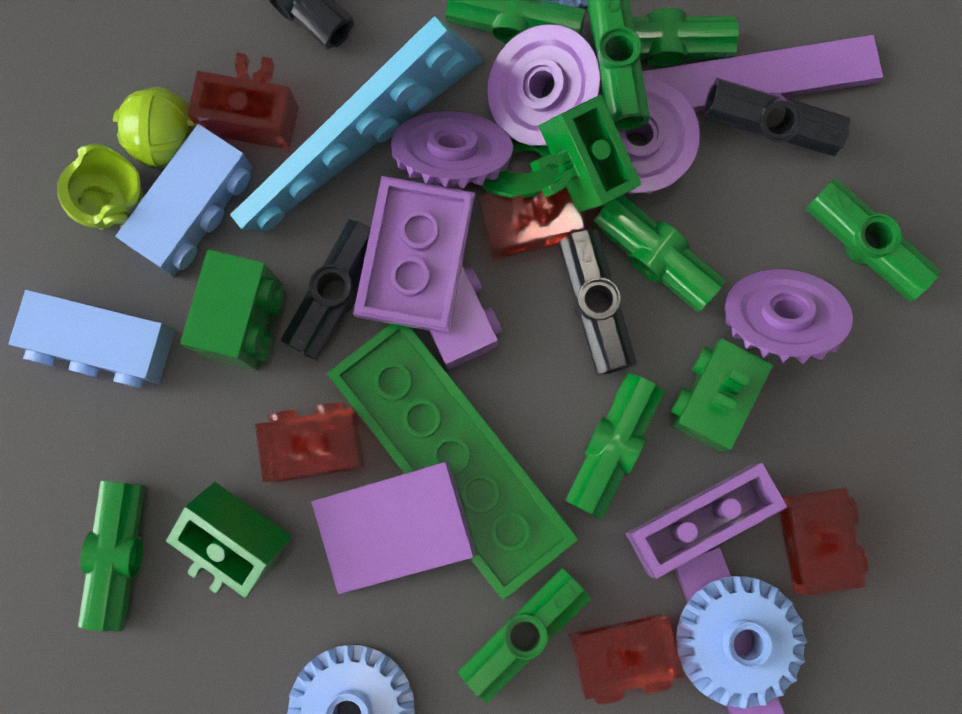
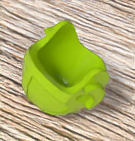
(153, 125)
(99, 188)

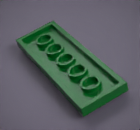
(429, 421)

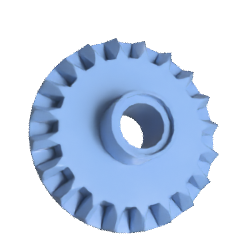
(708, 635)
(352, 675)

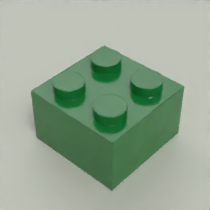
(233, 311)

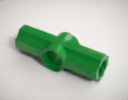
(511, 17)
(672, 37)
(620, 80)
(659, 252)
(896, 258)
(615, 445)
(111, 556)
(501, 658)

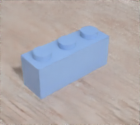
(186, 201)
(91, 339)

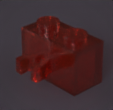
(245, 107)
(527, 223)
(309, 444)
(823, 542)
(626, 658)

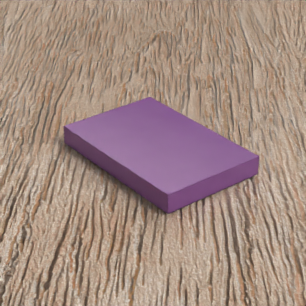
(414, 255)
(394, 527)

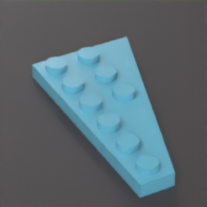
(397, 91)

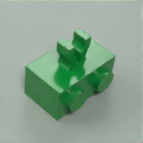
(588, 156)
(720, 395)
(228, 540)

